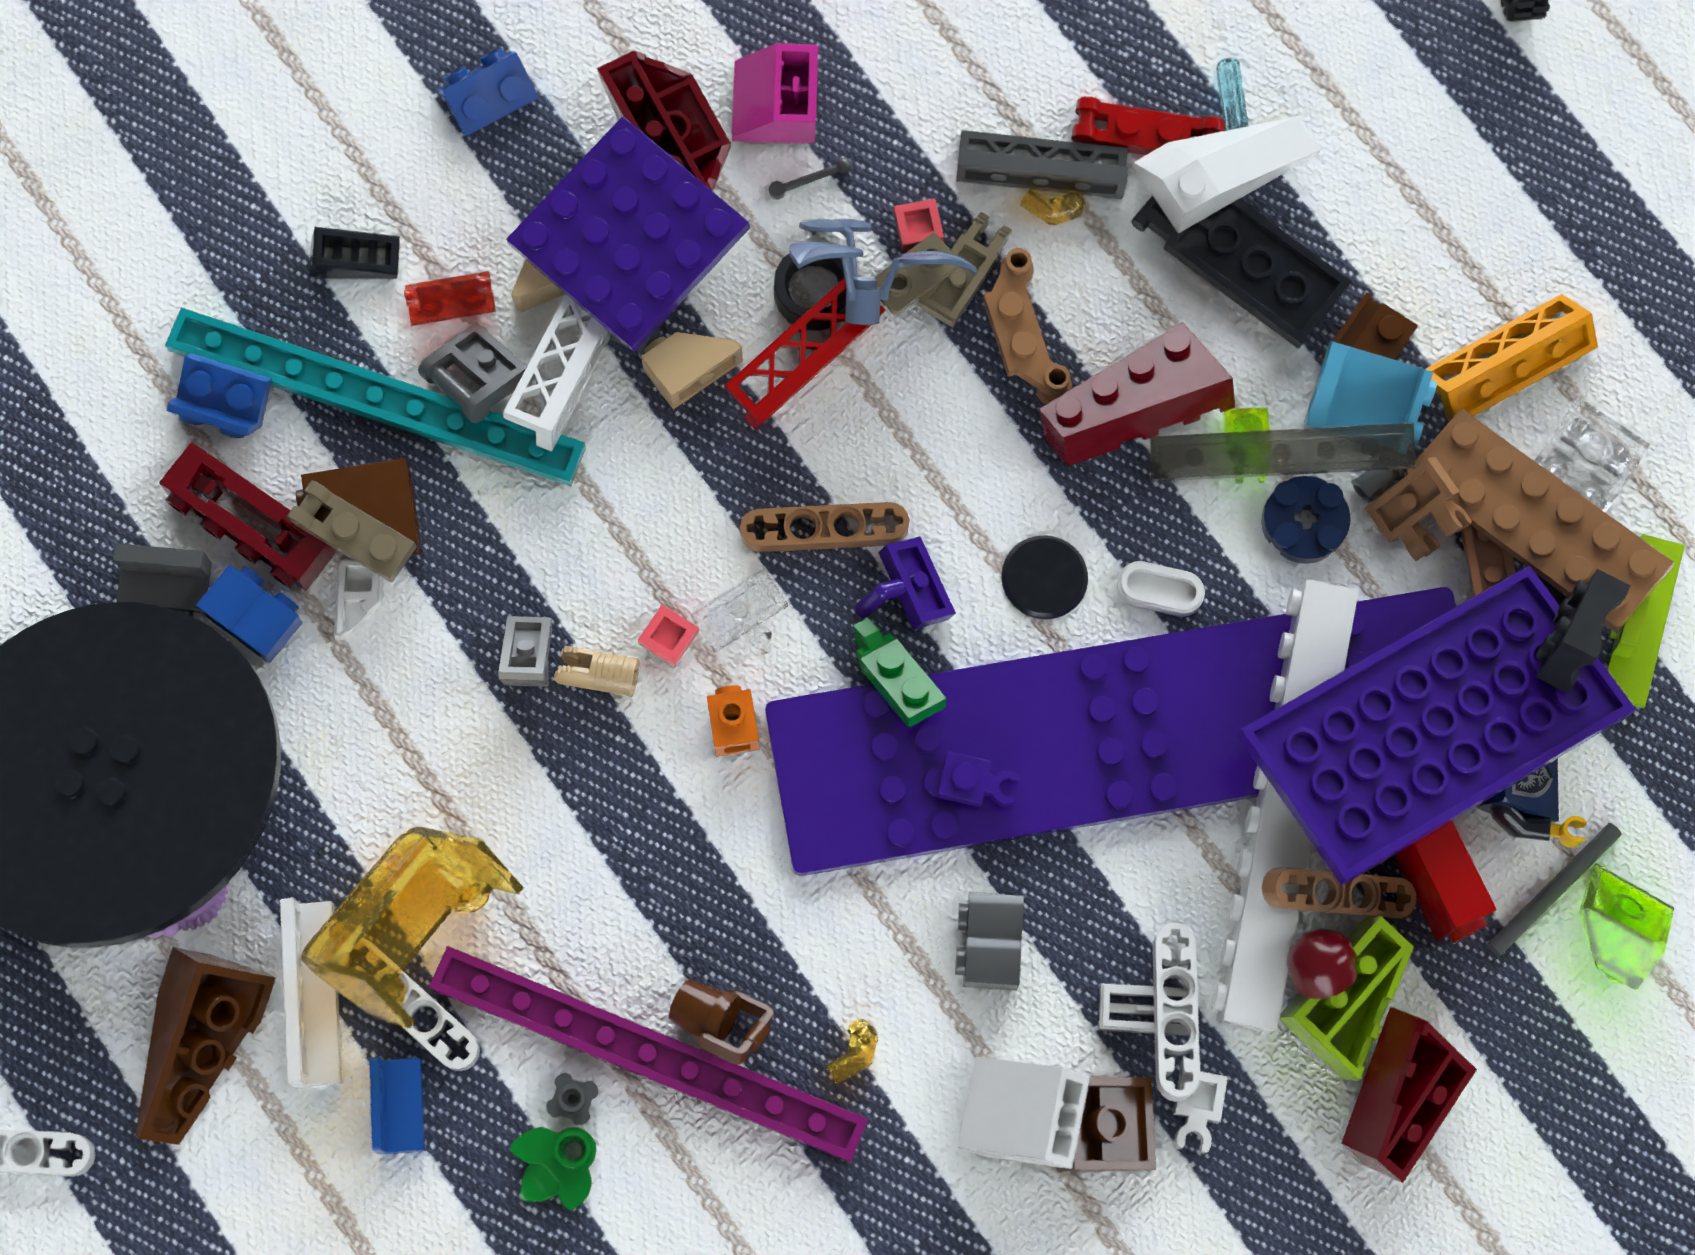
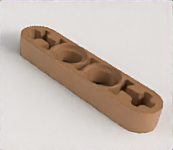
(824, 518)
(1339, 897)

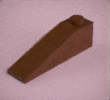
(197, 1026)

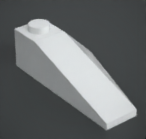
(1213, 170)

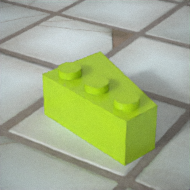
(1347, 1023)

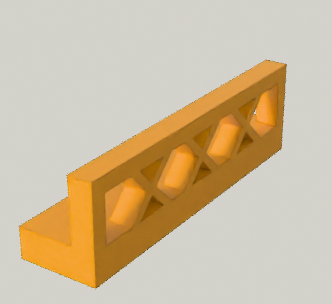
(1516, 361)

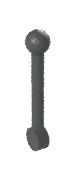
(778, 189)

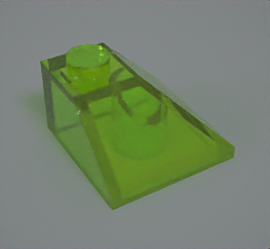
(1623, 926)

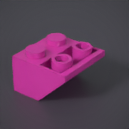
(776, 95)

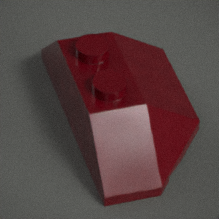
(669, 111)

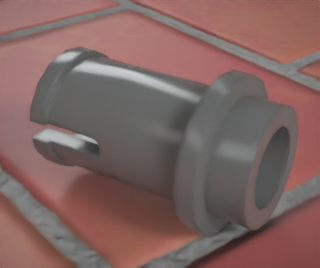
(1373, 482)

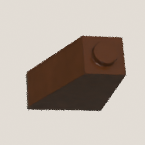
(375, 488)

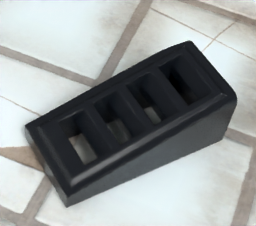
(353, 269)

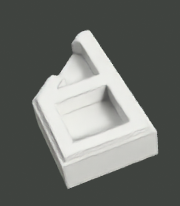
(356, 596)

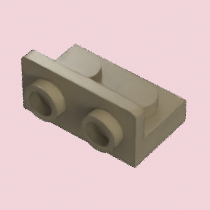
(915, 280)

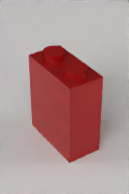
(1446, 884)

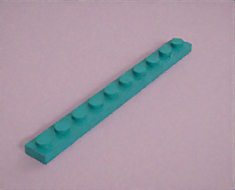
(373, 396)

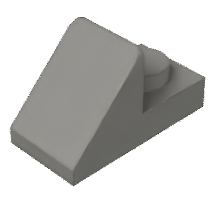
(526, 651)

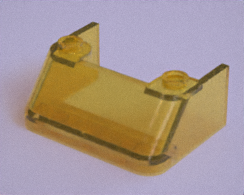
(398, 911)

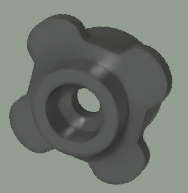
(568, 1086)

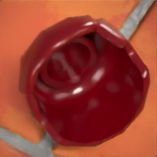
(1321, 963)

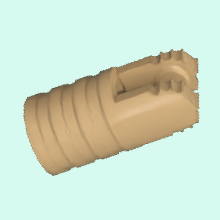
(598, 671)

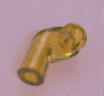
(1054, 210)
(860, 1052)

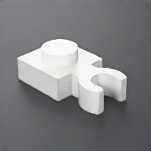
(1202, 1107)

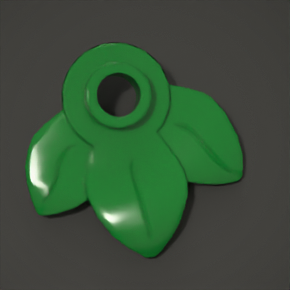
(549, 1168)

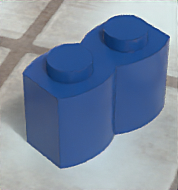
(250, 613)

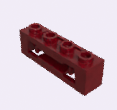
(190, 478)

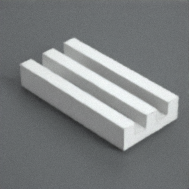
(1106, 1007)

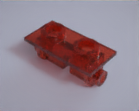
(449, 298)

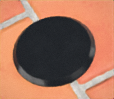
(1044, 577)

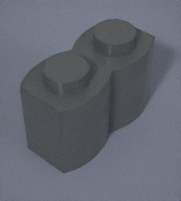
(991, 941)

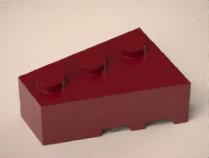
(1405, 1095)

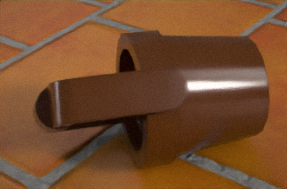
(712, 1014)

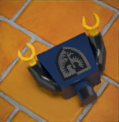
(1531, 807)

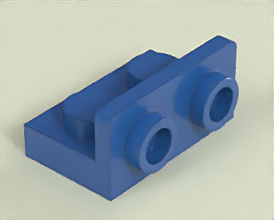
(220, 396)

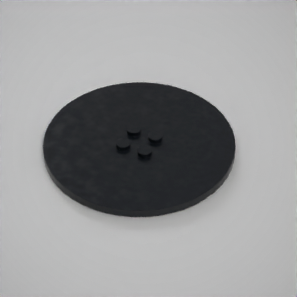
(127, 772)

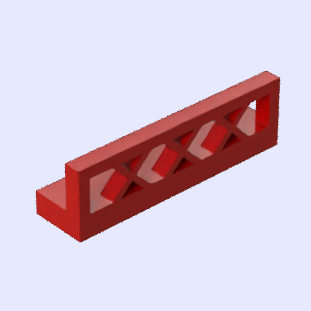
(806, 369)

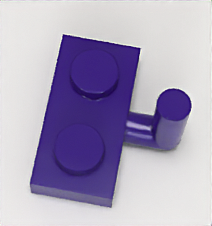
(912, 581)

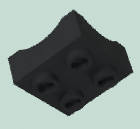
(1578, 629)

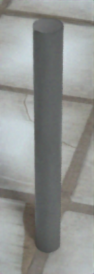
(1554, 889)

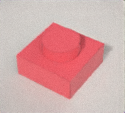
(917, 222)
(668, 635)

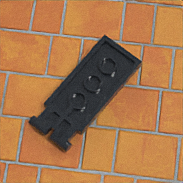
(1253, 266)

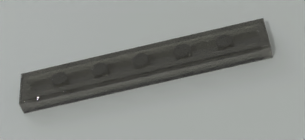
(1283, 452)

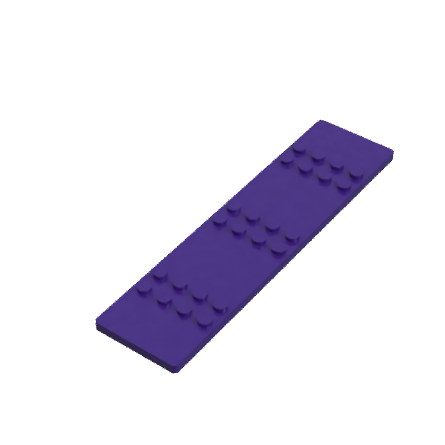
(1085, 728)

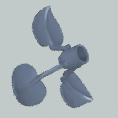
(862, 293)

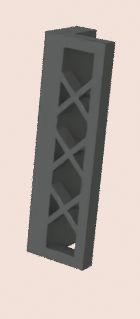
(1042, 171)

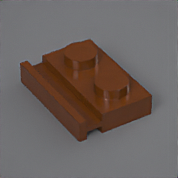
(1375, 329)

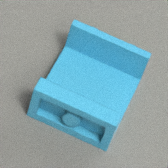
(1368, 390)

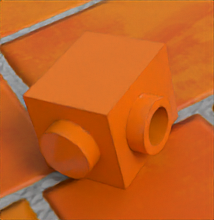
(735, 735)

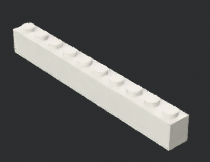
(1263, 934)

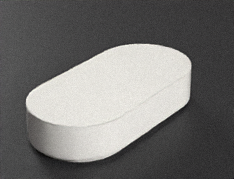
(1160, 588)

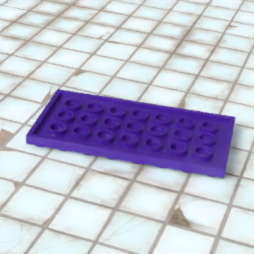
(1429, 727)

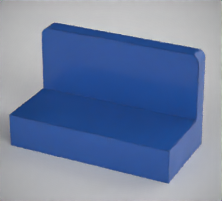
(397, 1105)

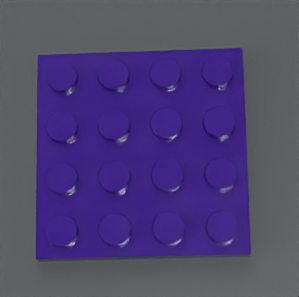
(628, 233)

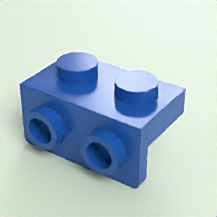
(487, 91)

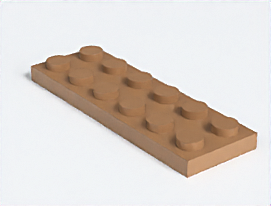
(1541, 516)

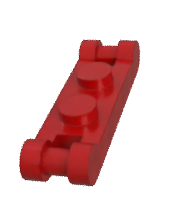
(1135, 127)

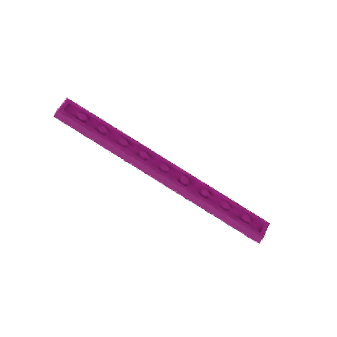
(649, 1054)

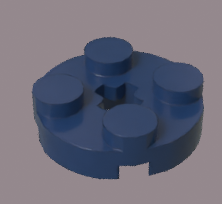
(1288, 536)

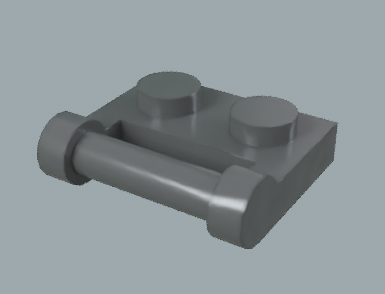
(483, 361)

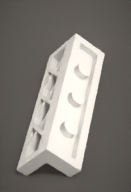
(573, 380)
(309, 1002)

